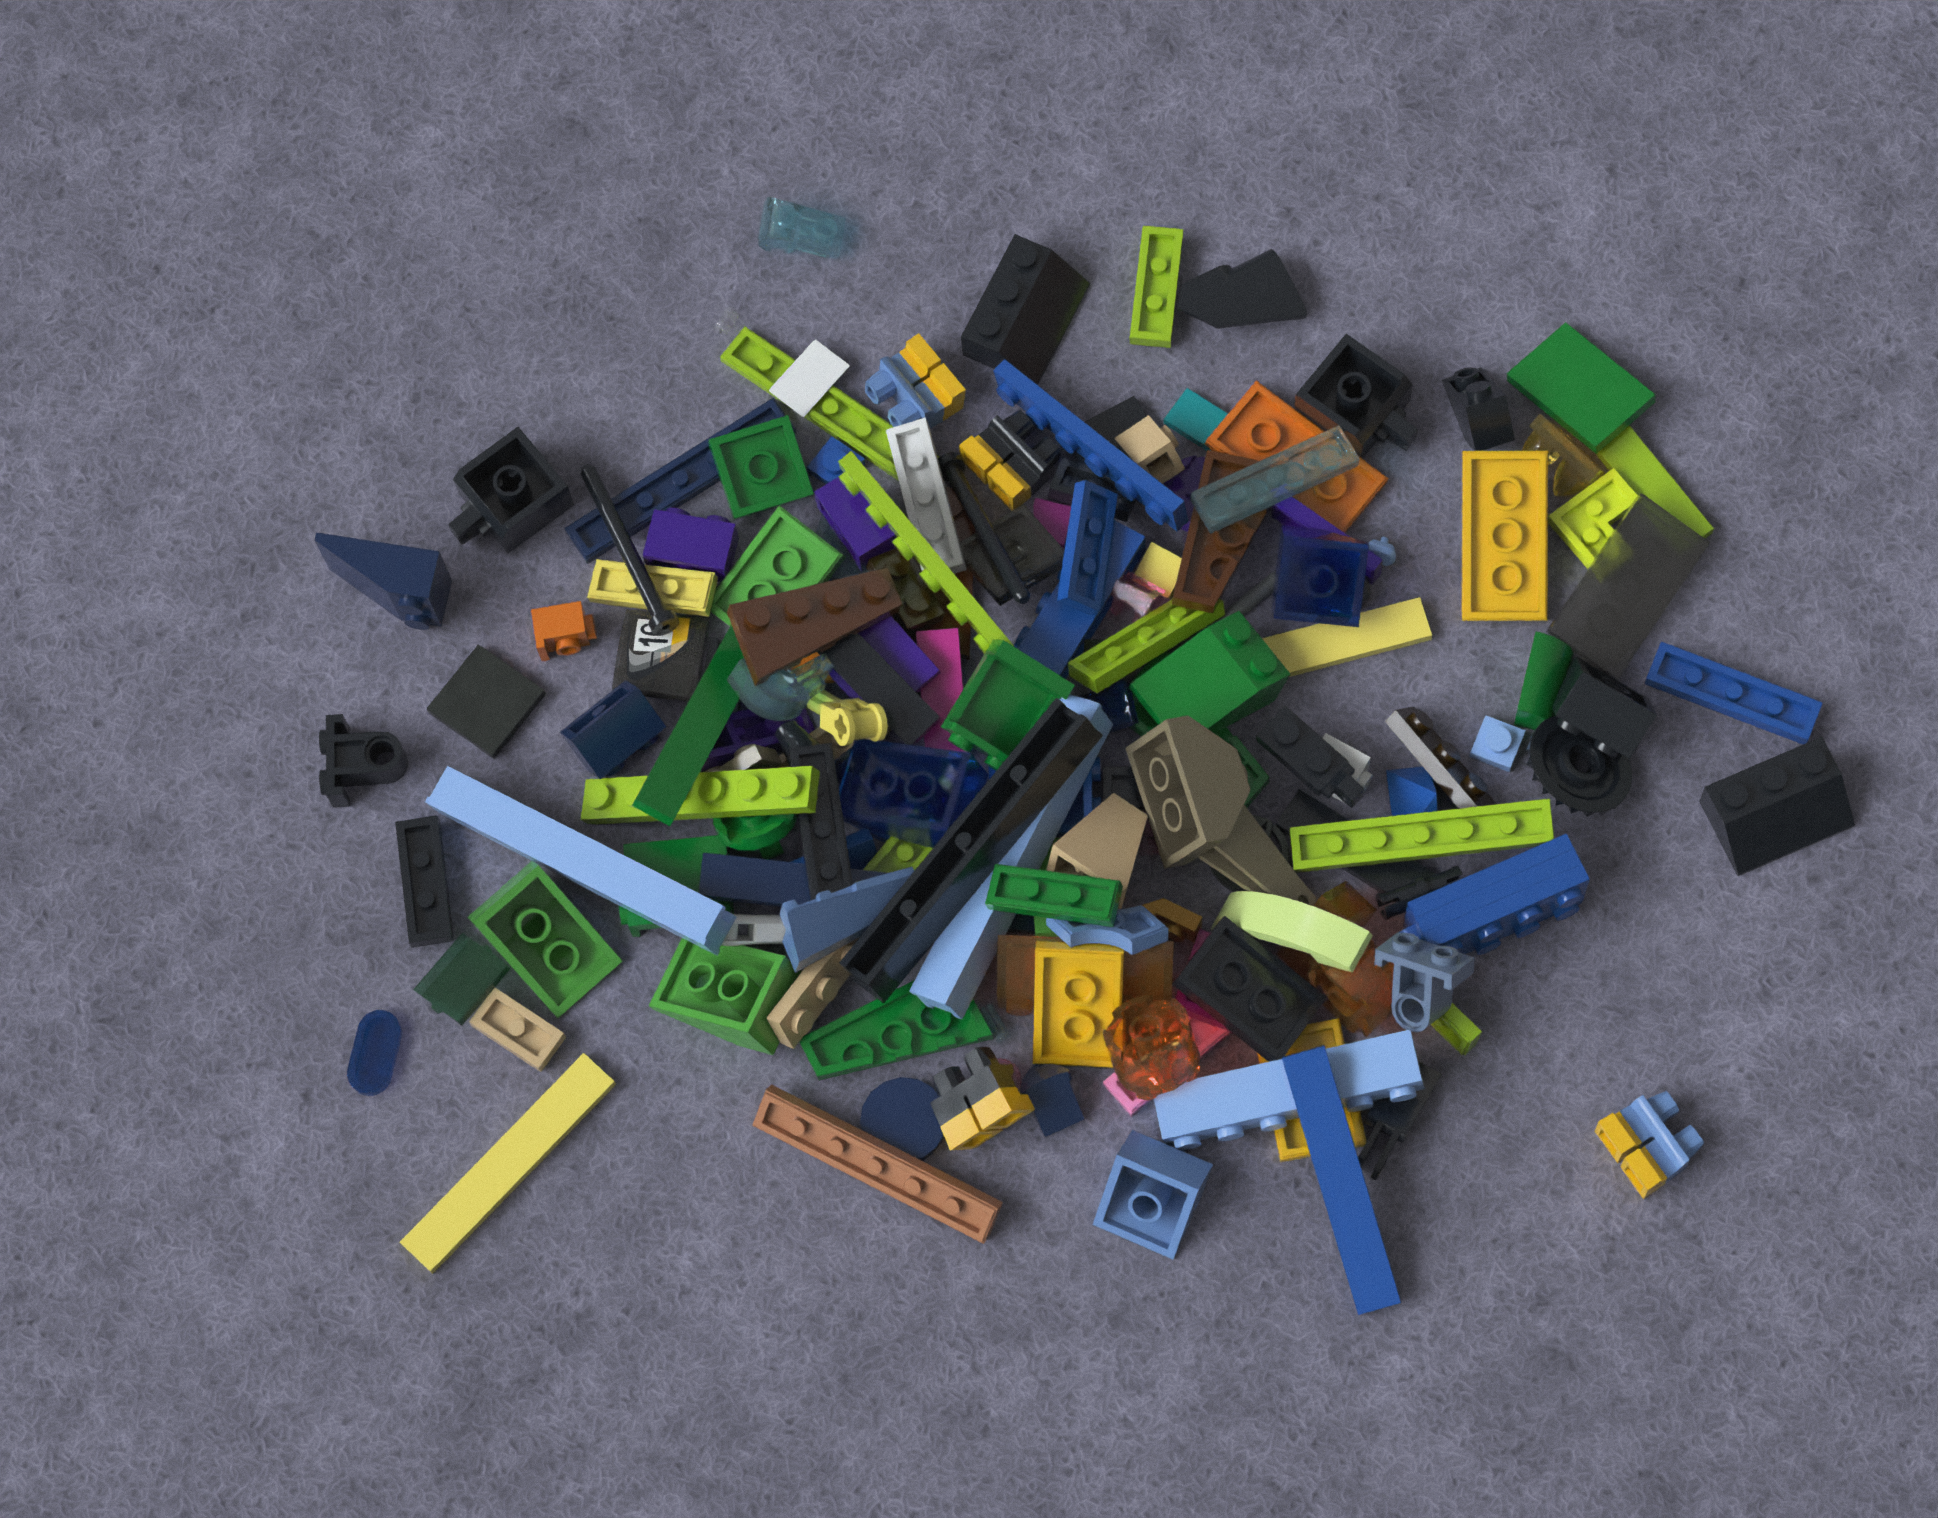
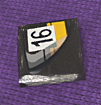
(664, 664)

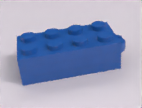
(1501, 899)

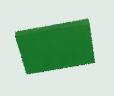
(1581, 388)

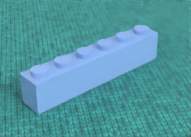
(1263, 1098)

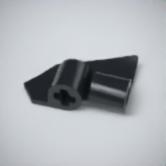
(1243, 294)

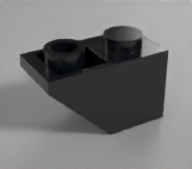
(1479, 408)

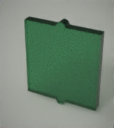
(462, 979)

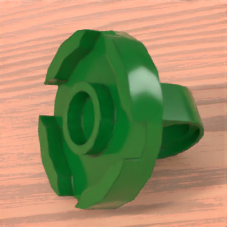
(755, 832)

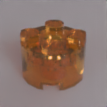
(1358, 997)
(1152, 1046)

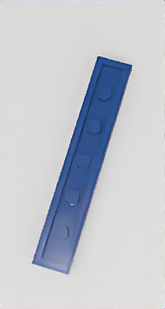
(1341, 1179)

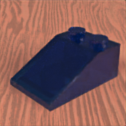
(908, 789)

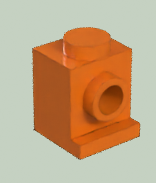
(562, 629)

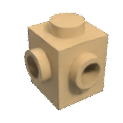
(1151, 449)

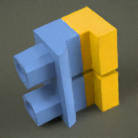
(917, 384)
(1644, 1124)

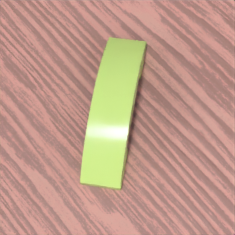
(1297, 926)

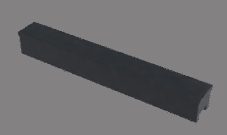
(970, 850)

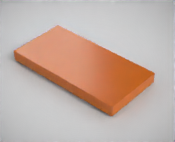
(1267, 425)

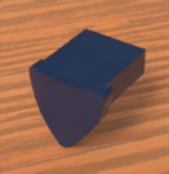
(1051, 1097)

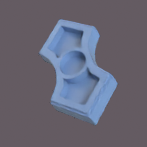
(1133, 931)

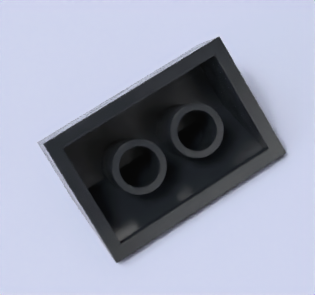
(1024, 309)
(1778, 806)

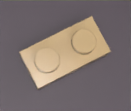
(517, 1029)

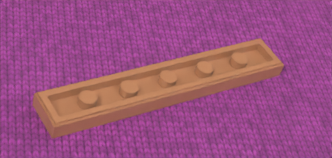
(877, 1163)

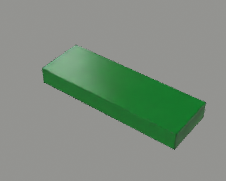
(1054, 895)

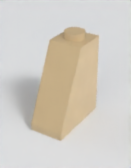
(1102, 843)

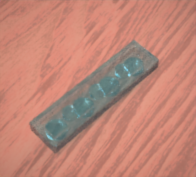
(1274, 479)

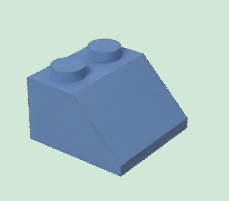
(1152, 1194)

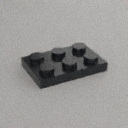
(1249, 990)

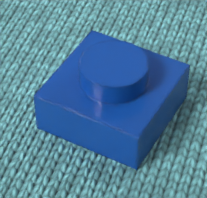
(825, 463)

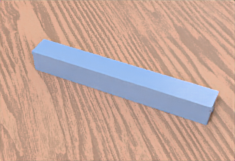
(582, 860)
(970, 940)

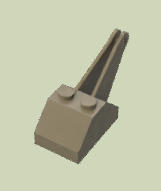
(1197, 808)

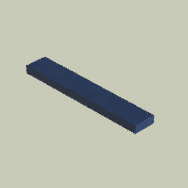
(662, 489)

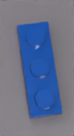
(1087, 547)

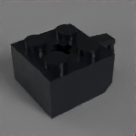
(1381, 393)
(493, 508)

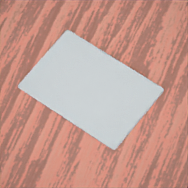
(809, 378)

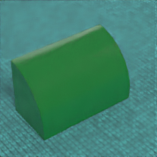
(1543, 679)

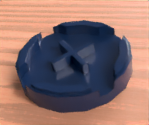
(903, 1116)

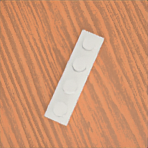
(925, 490)

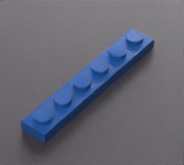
(1098, 452)

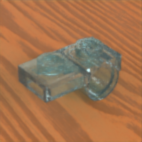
(800, 228)

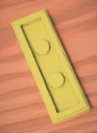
(679, 589)

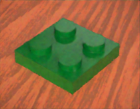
(760, 467)

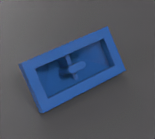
(1411, 791)

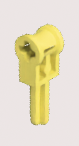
(849, 718)

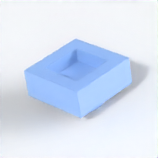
(1497, 743)

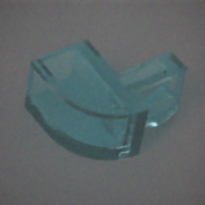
(784, 692)

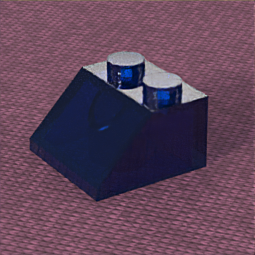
(1319, 577)

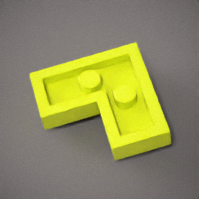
(1587, 517)

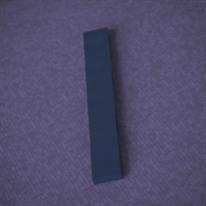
(778, 882)

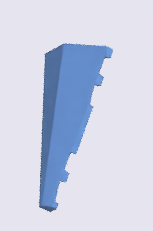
(836, 917)

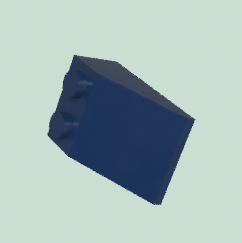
(397, 577)

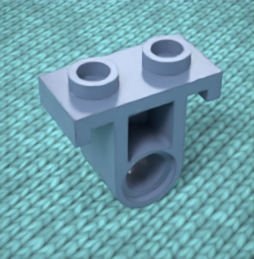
(1422, 978)

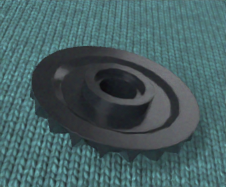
(1577, 770)

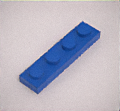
(1733, 693)

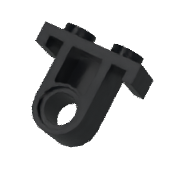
(353, 759)

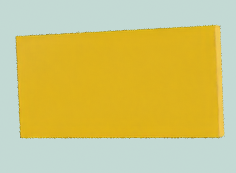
(1504, 535)

